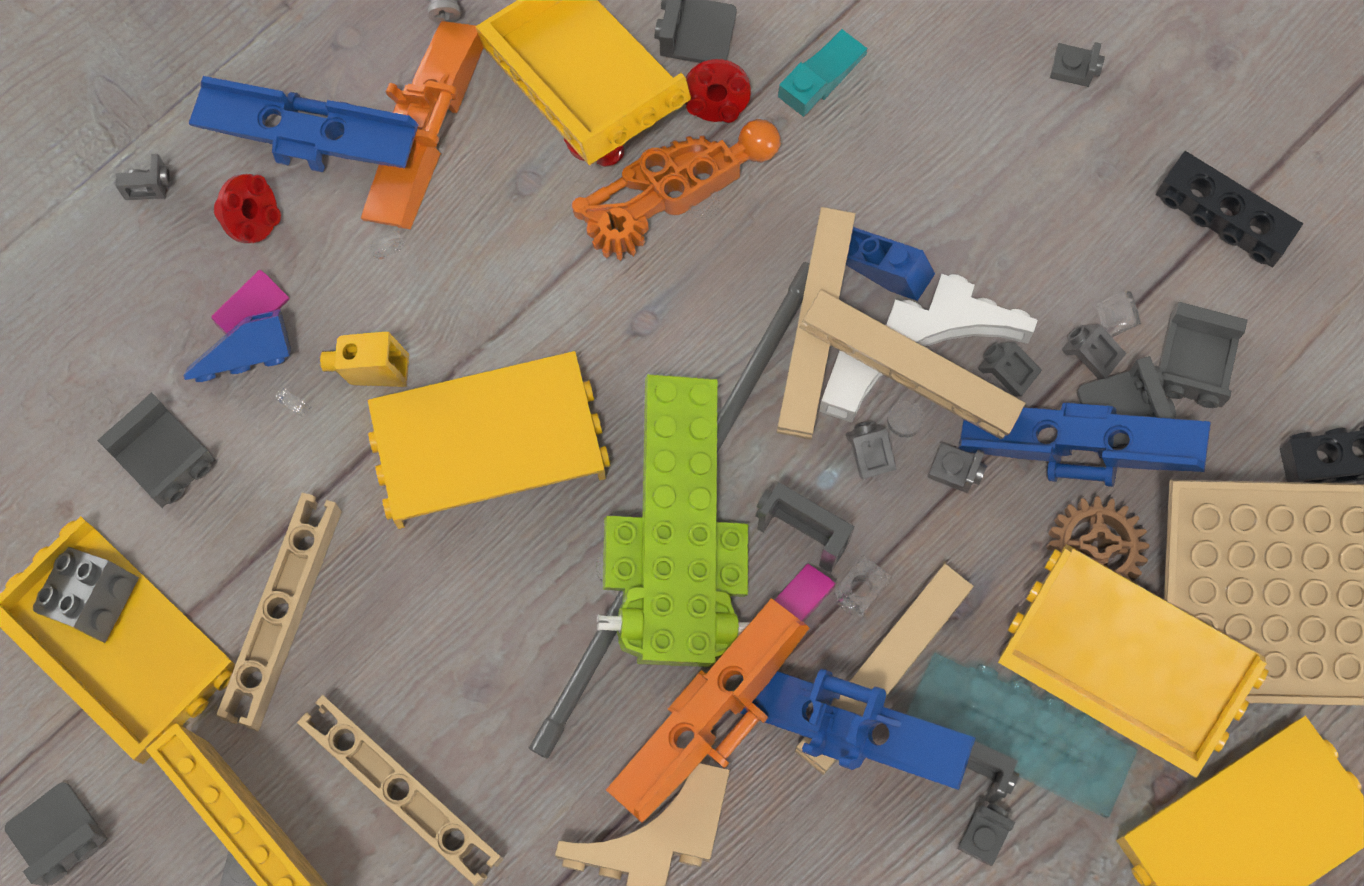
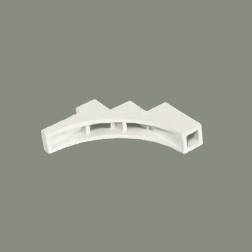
(950, 316)

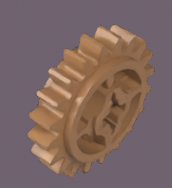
(1125, 544)

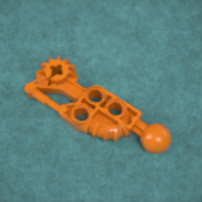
(681, 164)

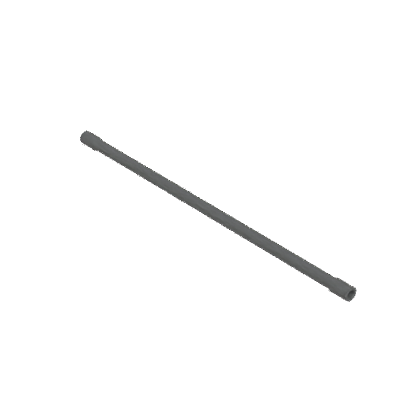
(554, 725)

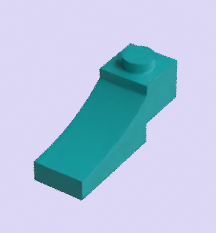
(821, 73)

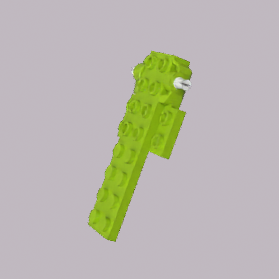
(676, 558)

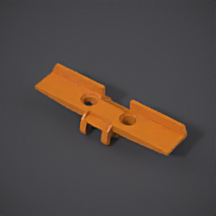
(435, 89)
(660, 762)

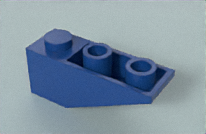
(889, 263)
(250, 342)

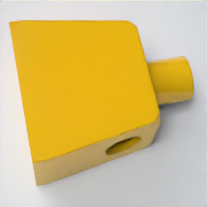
(368, 360)

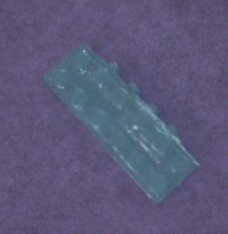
(1051, 746)

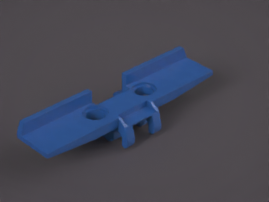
(243, 109)
(1085, 427)
(847, 736)

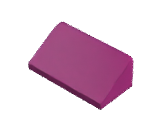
(254, 297)
(805, 592)

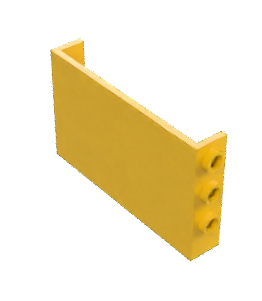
(582, 71)
(485, 436)
(1132, 660)
(146, 673)
(231, 810)
(1261, 821)

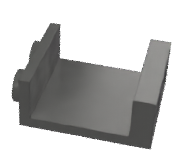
(157, 451)

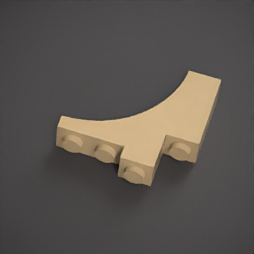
(681, 829)

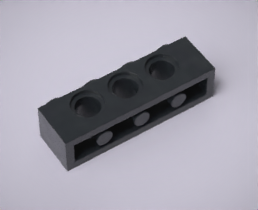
(1223, 192)
(1304, 465)

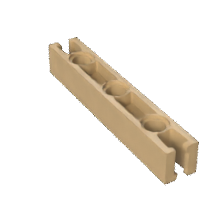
(809, 352)
(912, 365)
(272, 638)
(902, 645)
(381, 772)

